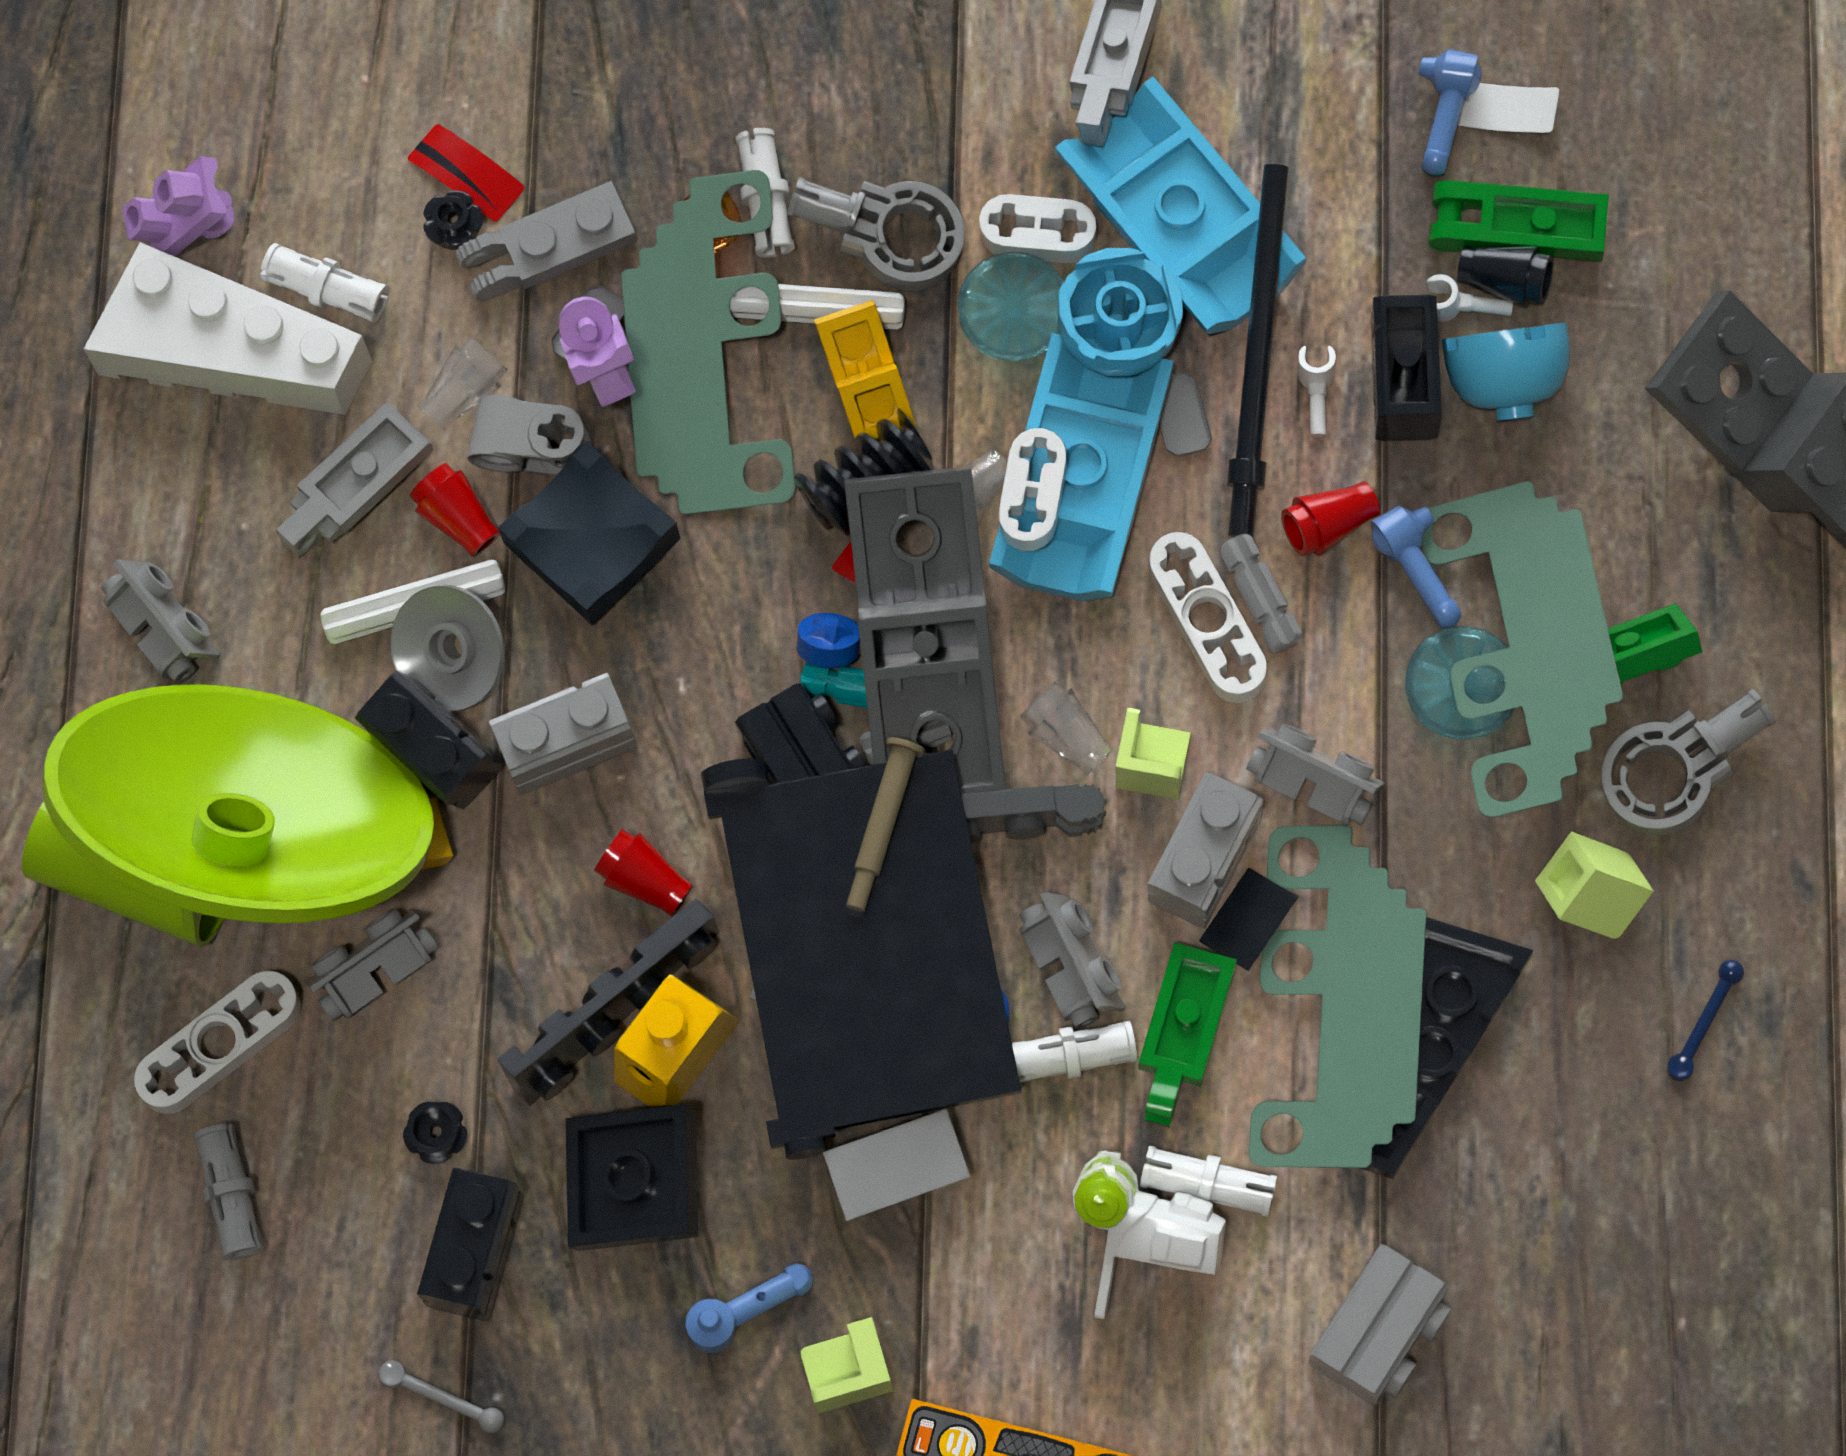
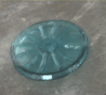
(1010, 305)
(1431, 689)

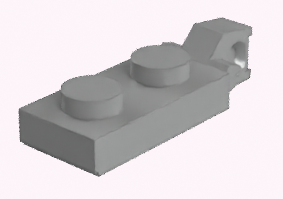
(1110, 63)
(353, 479)

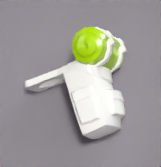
(1143, 1227)

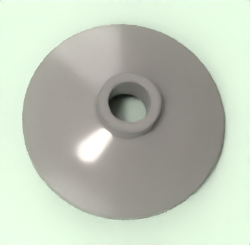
(425, 646)

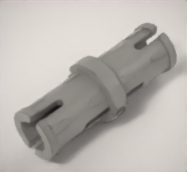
(228, 1191)

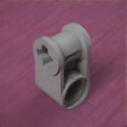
(517, 436)

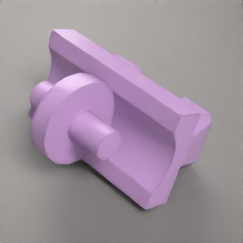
(180, 209)
(596, 348)

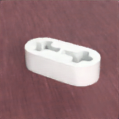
(1037, 223)
(1018, 487)

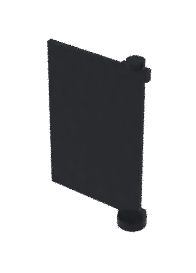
(873, 1005)

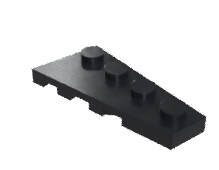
(1461, 993)

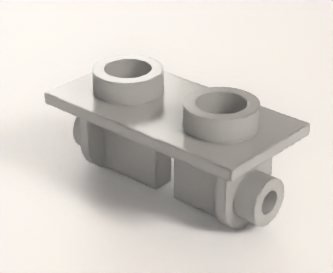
(144, 596)
(1339, 781)
(1063, 935)
(388, 945)

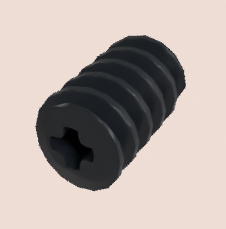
(896, 453)

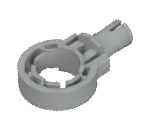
(880, 207)
(1677, 740)

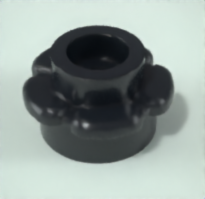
(452, 234)
(430, 1115)

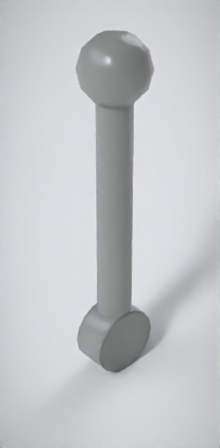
(395, 1375)

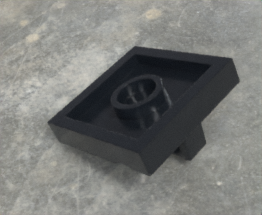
(632, 1177)

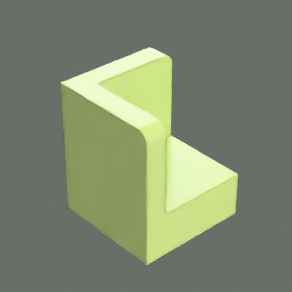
(1151, 758)
(1594, 885)
(847, 1368)

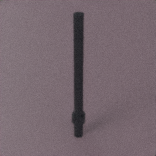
(1247, 470)

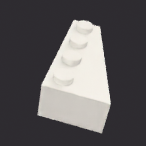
(218, 335)

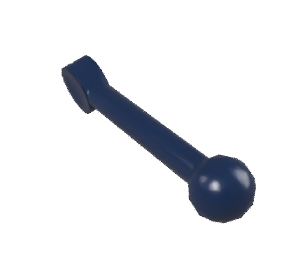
(1681, 1065)

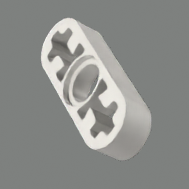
(1200, 570)
(190, 1037)

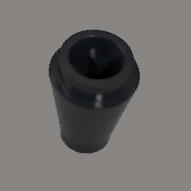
(1510, 273)

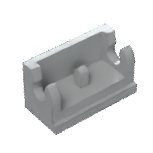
(896, 1164)

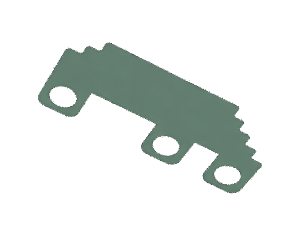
(676, 332)
(1556, 633)
(1370, 1011)

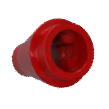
(453, 508)
(1327, 517)
(642, 873)

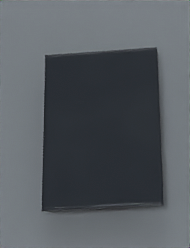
(1248, 919)

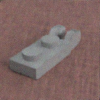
(549, 242)

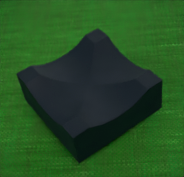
(590, 534)

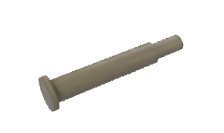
(882, 819)

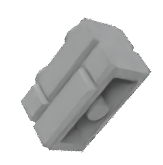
(563, 734)
(1205, 850)
(1380, 1325)

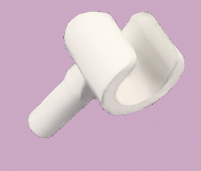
(1464, 301)
(1317, 382)

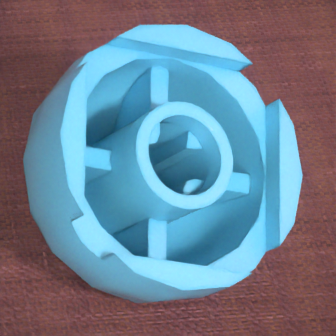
(1119, 312)
(1509, 367)

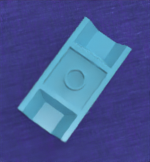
(1179, 206)
(1108, 445)

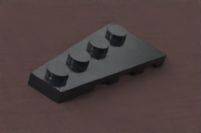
(608, 1002)

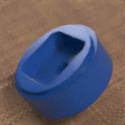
(828, 640)

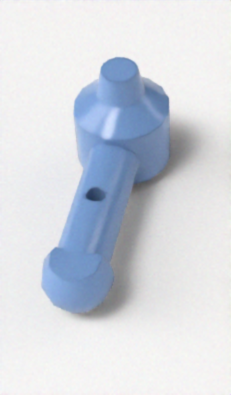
(1455, 79)
(1398, 537)
(713, 1323)

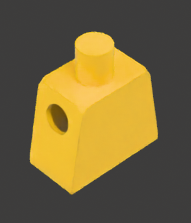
(670, 1043)

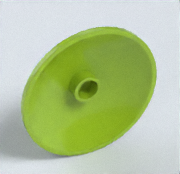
(224, 809)

